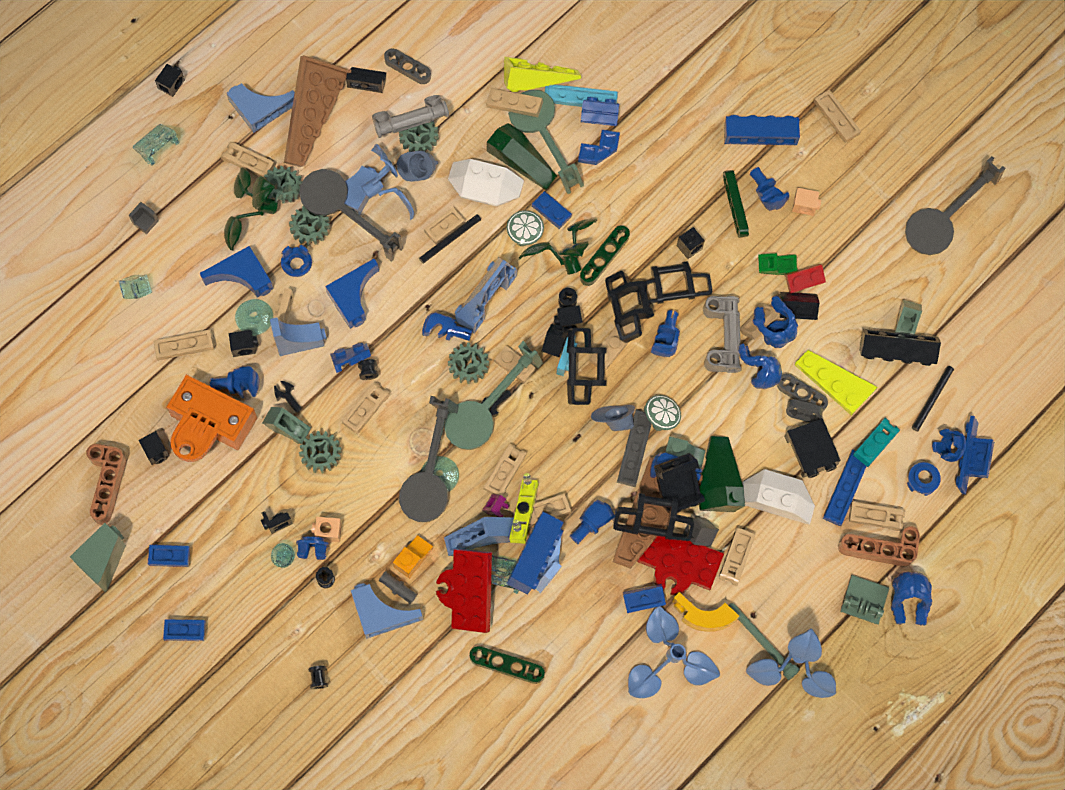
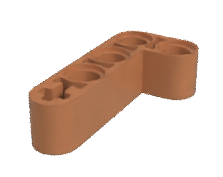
(103, 484)
(878, 545)

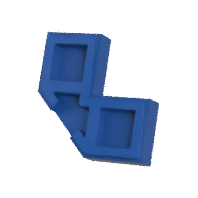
(595, 154)

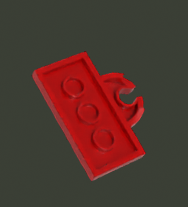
(682, 563)
(468, 590)

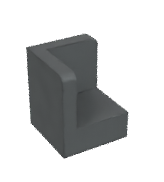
(143, 218)
(703, 532)

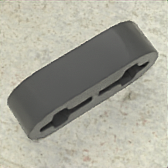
(804, 411)

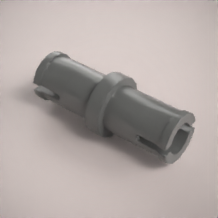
(398, 587)

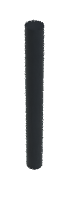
(450, 238)
(932, 399)

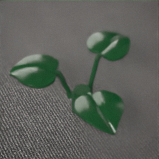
(260, 192)
(570, 253)

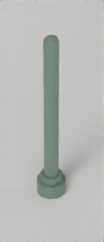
(790, 670)

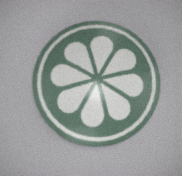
(525, 228)
(662, 412)

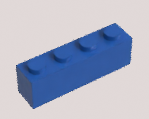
(761, 130)
(535, 552)

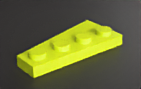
(835, 381)

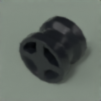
(565, 301)
(368, 369)

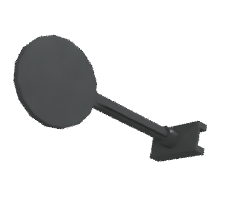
(326, 193)
(931, 230)
(425, 494)

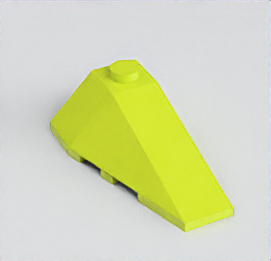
(526, 76)

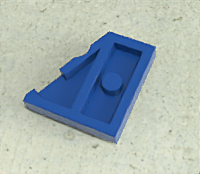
(351, 355)

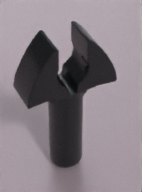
(506, 394)
(287, 396)

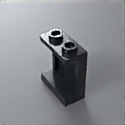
(813, 448)
(679, 480)

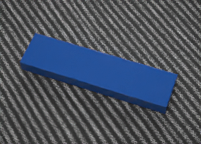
(845, 490)

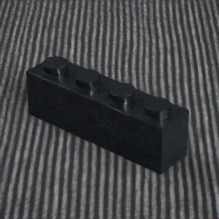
(899, 346)

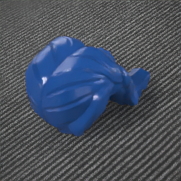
(778, 332)
(771, 369)
(908, 586)

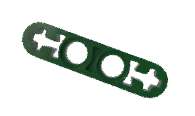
(735, 204)
(607, 257)
(507, 663)

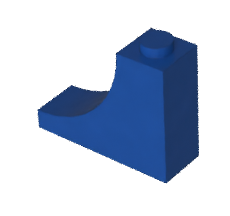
(240, 268)
(347, 293)

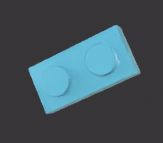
(564, 360)

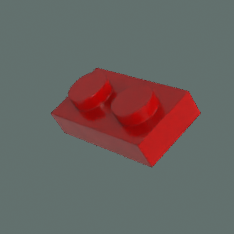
(805, 278)

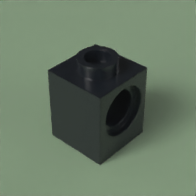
(170, 79)
(690, 243)
(569, 317)
(555, 340)
(243, 343)
(154, 448)

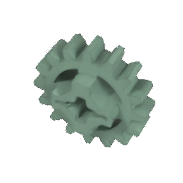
(419, 143)
(285, 182)
(301, 227)
(475, 366)
(325, 446)

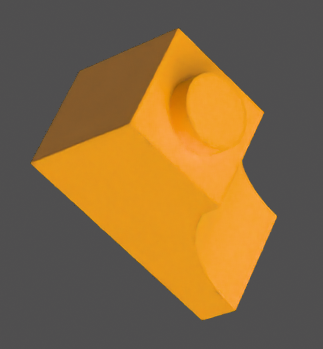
(412, 556)

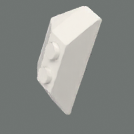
(485, 182)
(779, 496)

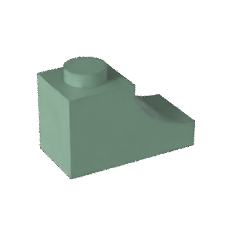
(908, 317)
(286, 424)
(681, 447)

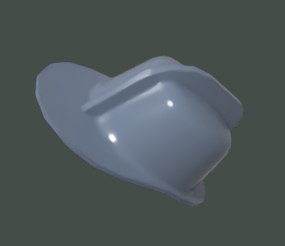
(416, 166)
(616, 417)

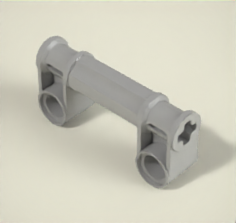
(434, 109)
(728, 311)

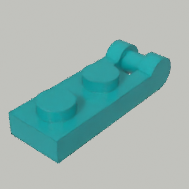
(876, 443)

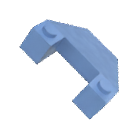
(472, 312)

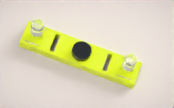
(524, 510)

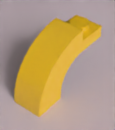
(704, 620)

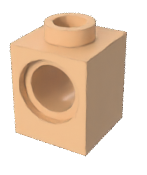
(806, 202)
(334, 523)

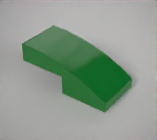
(777, 265)

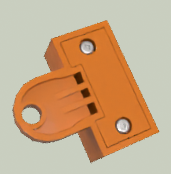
(207, 417)

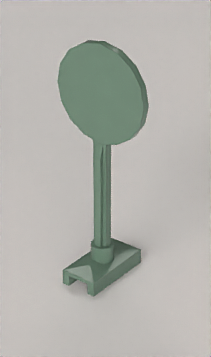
(528, 124)
(473, 422)

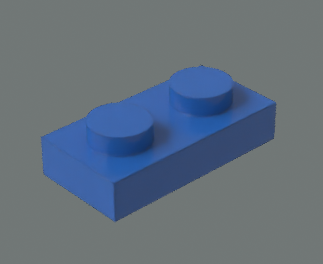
(551, 210)
(168, 556)
(644, 598)
(184, 630)

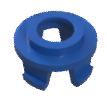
(297, 252)
(944, 447)
(916, 485)
(307, 542)

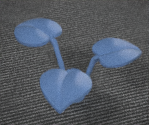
(375, 186)
(802, 649)
(698, 669)

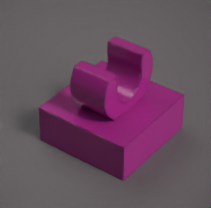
(494, 505)

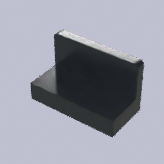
(366, 79)
(801, 304)

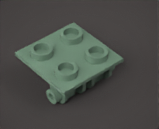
(865, 599)

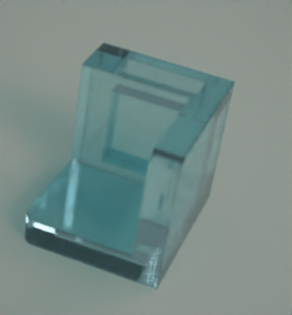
(135, 286)

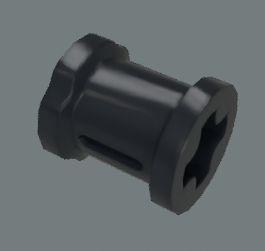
(330, 579)
(318, 677)

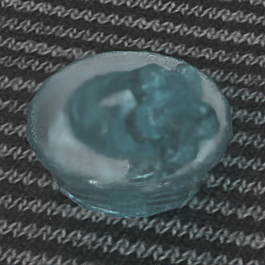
(282, 555)

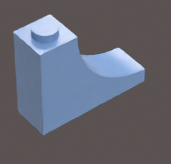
(258, 109)
(356, 196)
(296, 338)
(480, 533)
(377, 616)

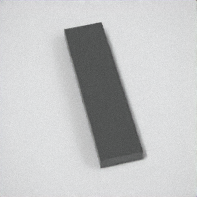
(634, 450)

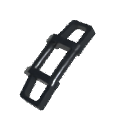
(690, 294)
(634, 315)
(588, 349)
(638, 511)

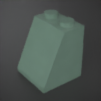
(101, 555)

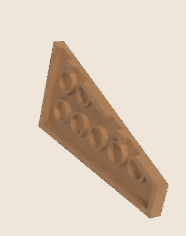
(313, 101)
(633, 546)

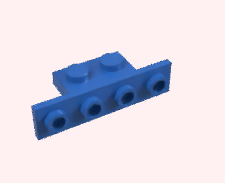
(976, 457)

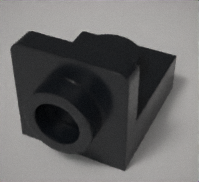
(278, 522)

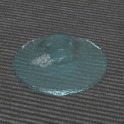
(257, 324)
(449, 469)

